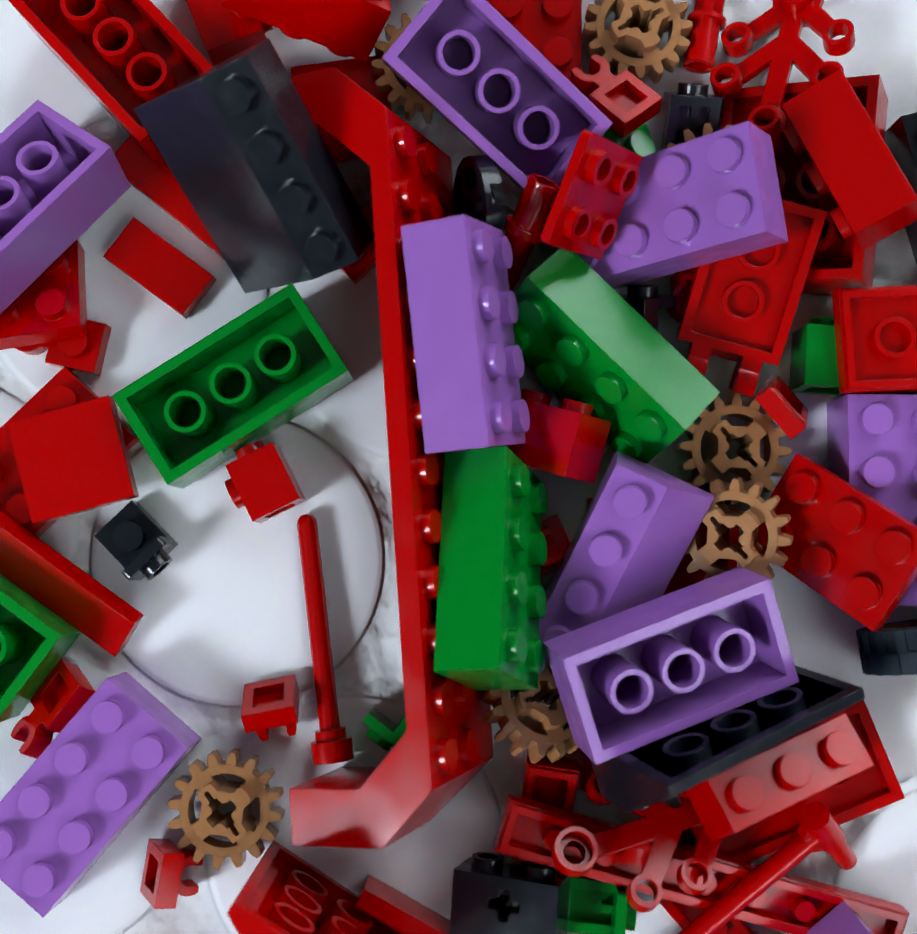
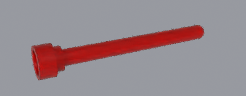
(330, 741)

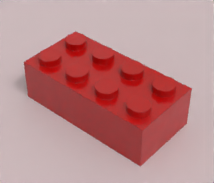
(117, 52)

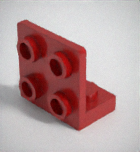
(591, 196)

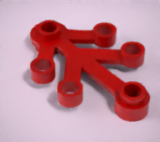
(780, 56)
(659, 824)

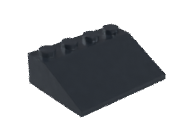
(258, 171)
(721, 742)

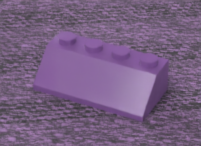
(623, 545)

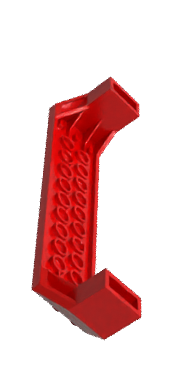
(444, 719)

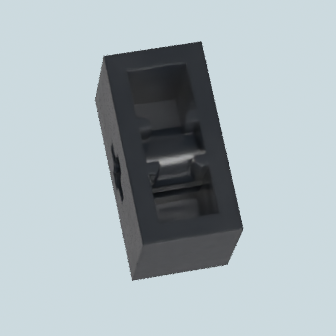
(482, 908)

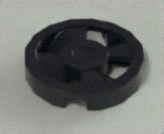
(473, 191)

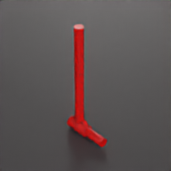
(815, 833)

